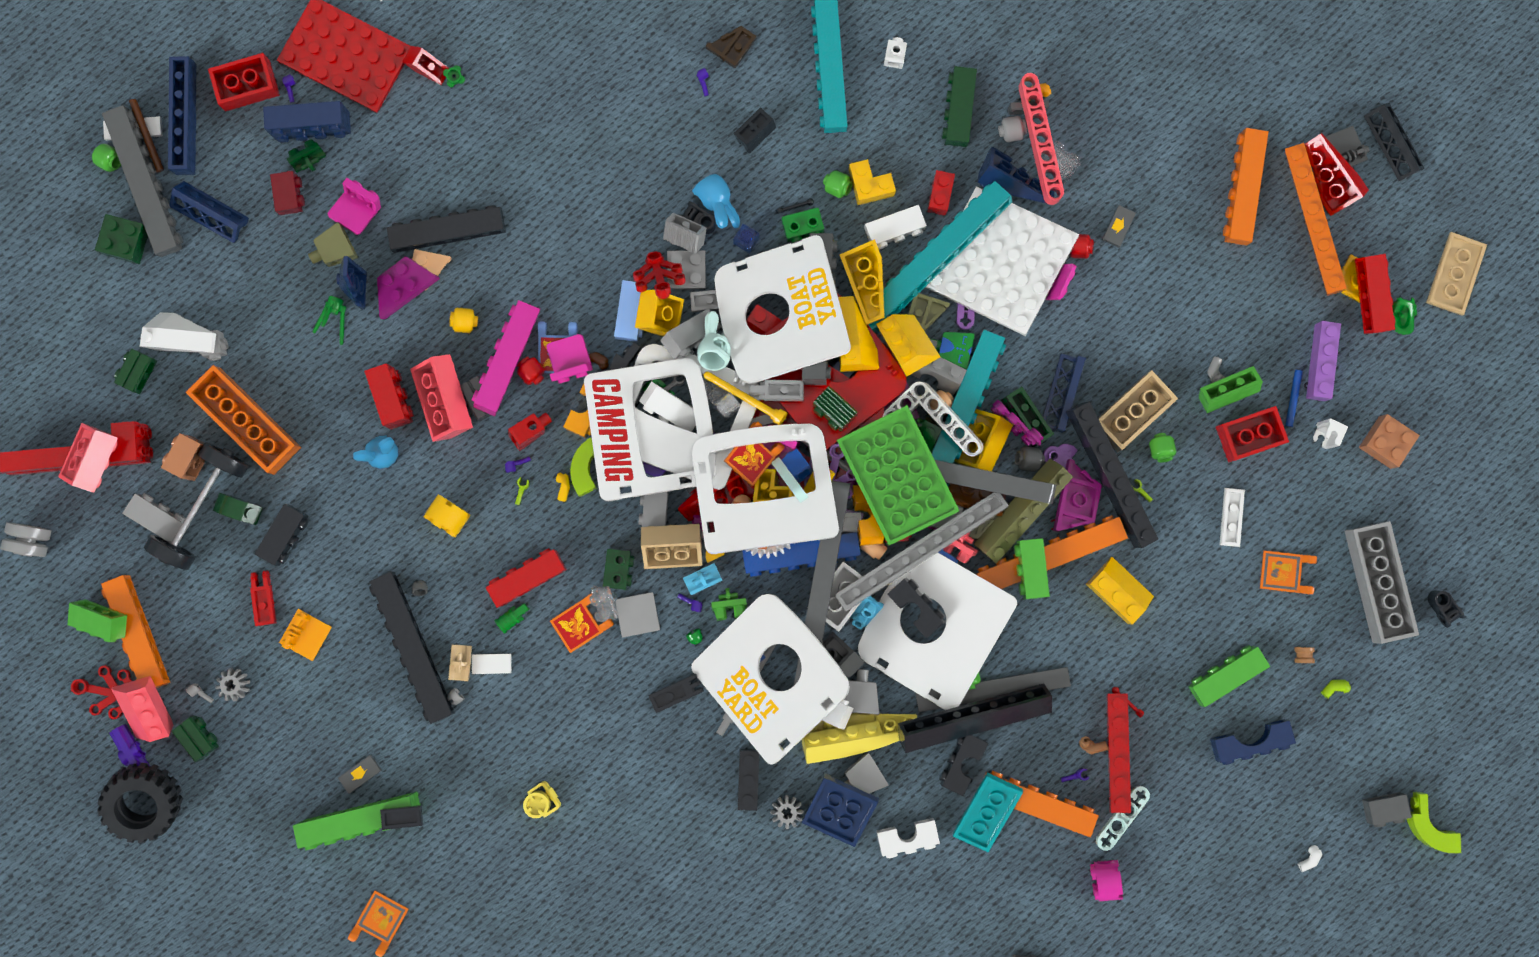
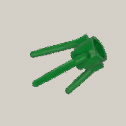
(332, 306)

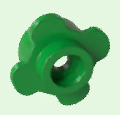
(456, 70)

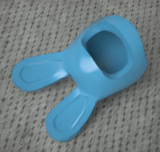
(716, 197)
(379, 452)

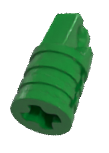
(511, 617)

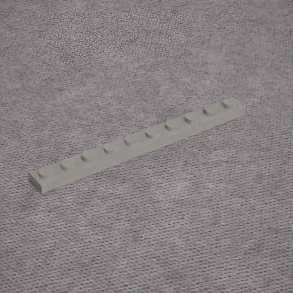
(921, 551)

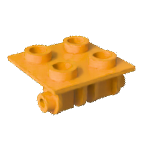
(305, 635)

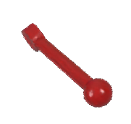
(1115, 690)

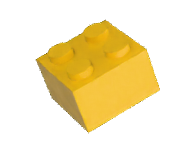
(658, 314)

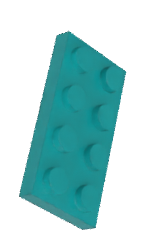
(987, 812)

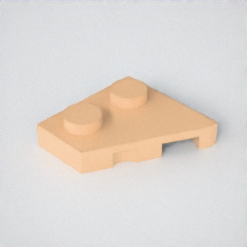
(431, 261)

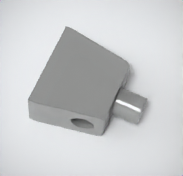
(863, 694)
(865, 775)

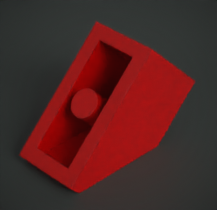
(425, 64)

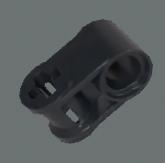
(698, 215)
(1447, 609)

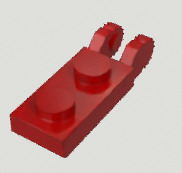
(262, 600)

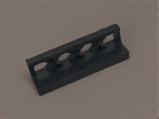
(1400, 137)

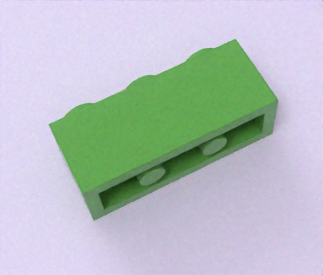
(1230, 389)
(1032, 568)
(97, 620)

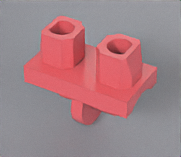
(966, 550)

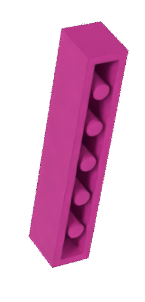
(506, 358)

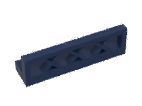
(207, 207)
(1070, 392)

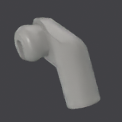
(1213, 370)

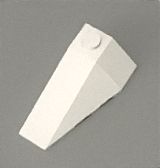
(176, 333)

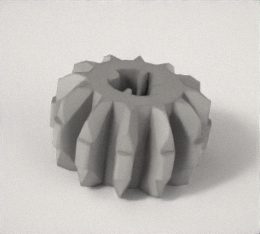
(237, 679)
(793, 809)

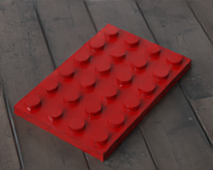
(344, 54)

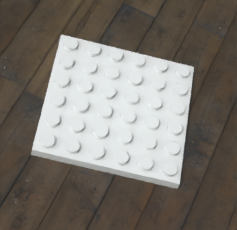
(1007, 267)

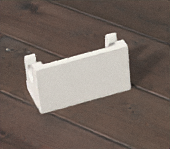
(1332, 432)

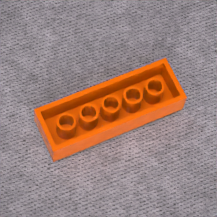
(243, 420)

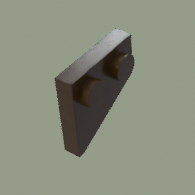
(732, 46)

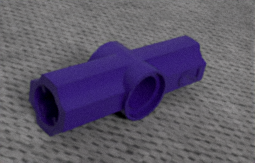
(128, 747)

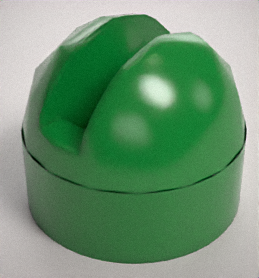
(694, 638)

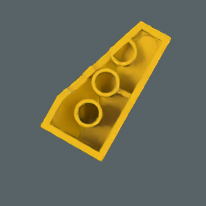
(866, 278)
(863, 350)

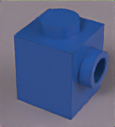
(797, 465)

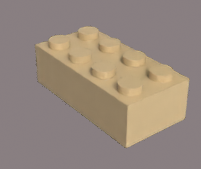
(1136, 410)

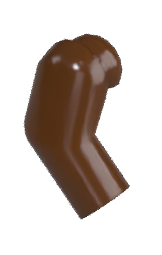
(599, 359)

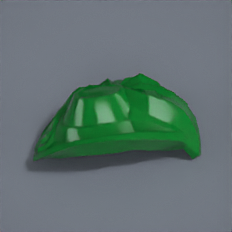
(1404, 314)

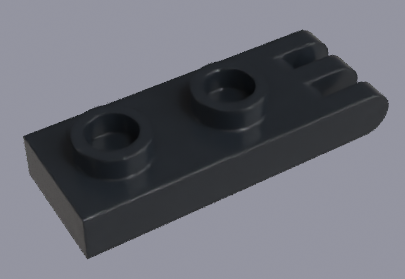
(675, 693)

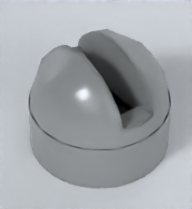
(453, 694)

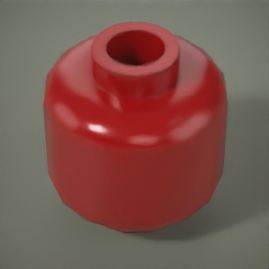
(1083, 247)
(530, 371)

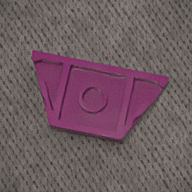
(401, 285)
(1077, 499)

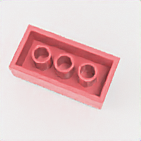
(441, 397)

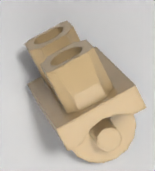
(460, 662)

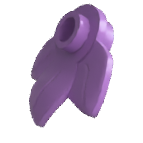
(1062, 453)

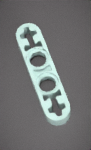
(789, 480)
(1124, 819)

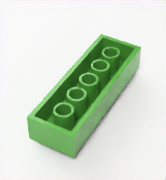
(347, 822)

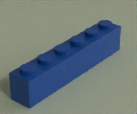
(799, 554)

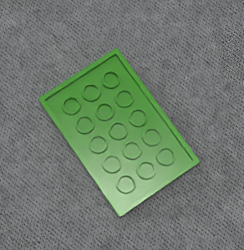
(898, 475)

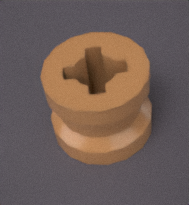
(1304, 654)

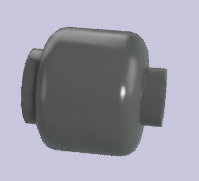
(1029, 458)

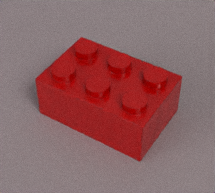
(243, 82)
(389, 396)
(1252, 434)

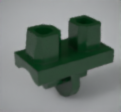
(307, 157)

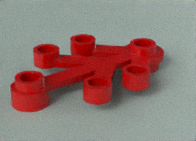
(655, 260)
(102, 690)

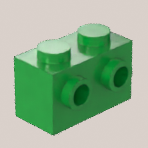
(802, 224)

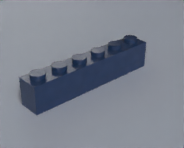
(182, 115)

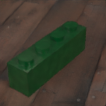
(960, 106)

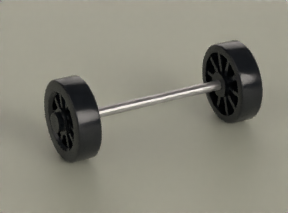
(171, 552)

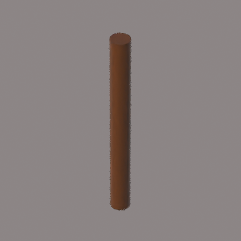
(146, 135)

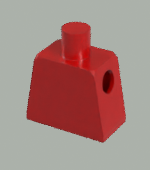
(523, 436)

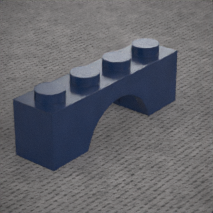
(1276, 735)

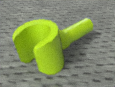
(521, 491)
(1141, 491)

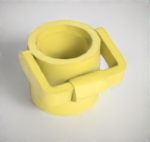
(539, 802)

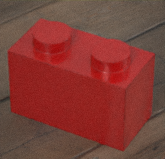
(940, 192)

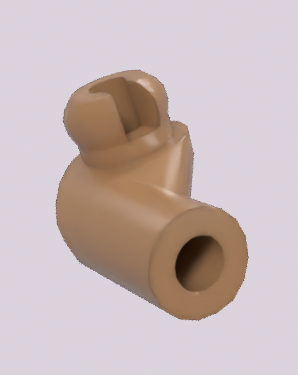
(1091, 747)

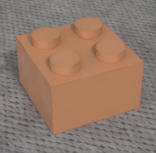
(1389, 441)
(184, 457)

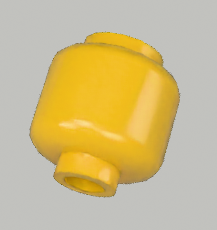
(463, 320)

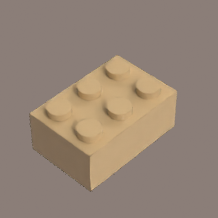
(671, 546)

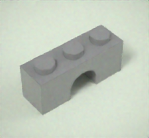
(947, 374)

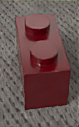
(287, 192)

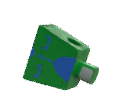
(955, 347)

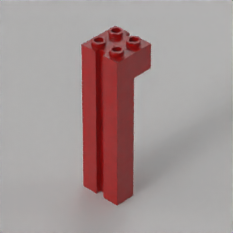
(131, 449)

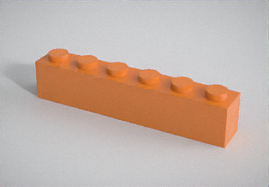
(1246, 186)
(138, 640)
(1054, 810)

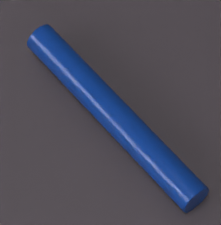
(1293, 398)

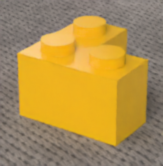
(867, 187)
(767, 487)

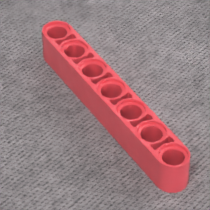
(1043, 130)

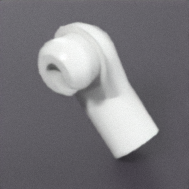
(1312, 861)

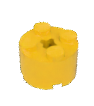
(446, 515)

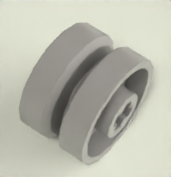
(25, 540)

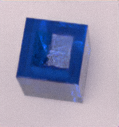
(746, 238)

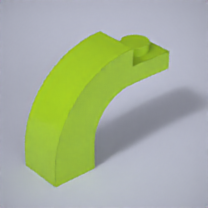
(580, 469)
(1425, 832)

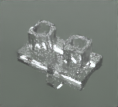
(604, 602)

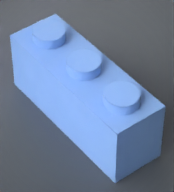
(627, 313)

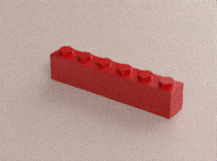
(1118, 753)

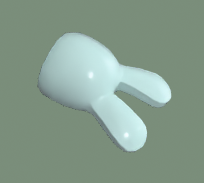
(714, 349)

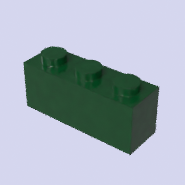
(1026, 411)

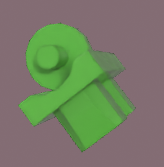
(721, 606)

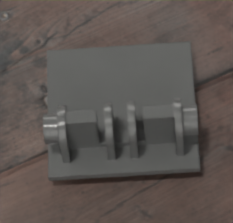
(1349, 145)

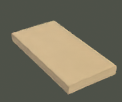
(1456, 273)

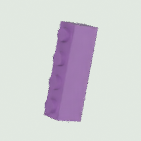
(1323, 361)

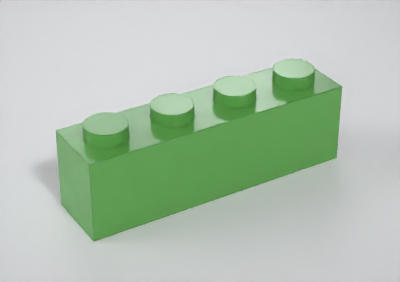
(1228, 676)

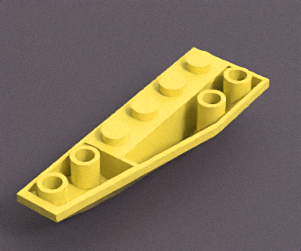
(860, 735)

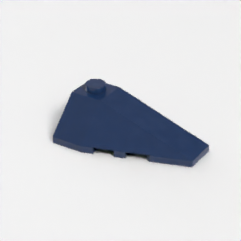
(1015, 181)
(353, 281)

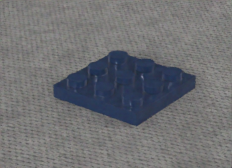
(840, 810)

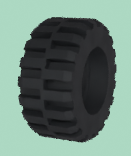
(132, 825)

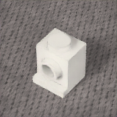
(892, 58)

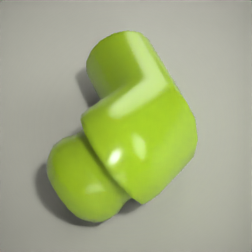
(1336, 685)

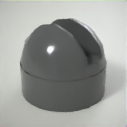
(417, 585)

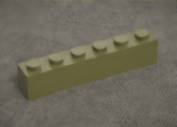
(1020, 514)

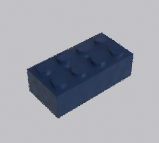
(307, 121)

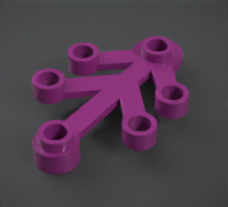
(1030, 437)

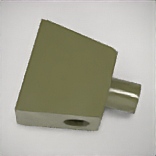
(332, 246)

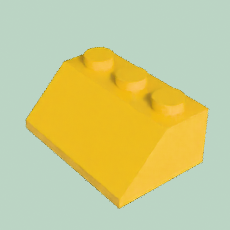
(907, 342)
(993, 433)
(1120, 591)

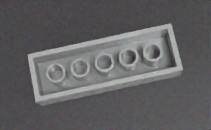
(1381, 582)

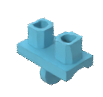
(702, 579)
(866, 612)

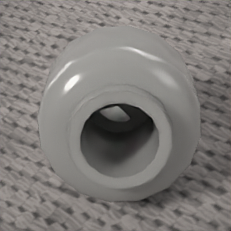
(1012, 128)

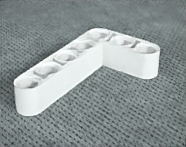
(937, 415)

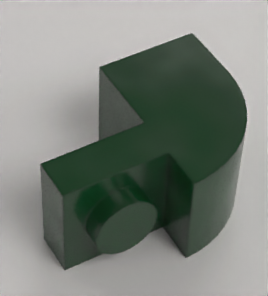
(237, 509)

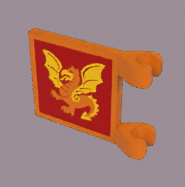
(753, 459)
(578, 626)

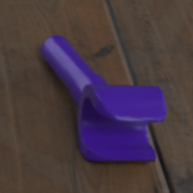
(702, 75)
(288, 81)
(510, 466)
(696, 605)
(1077, 775)

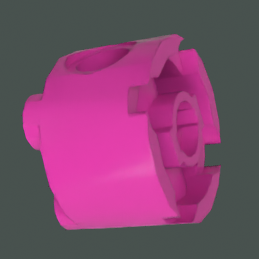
(1108, 880)

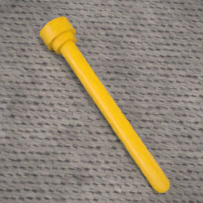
(777, 416)

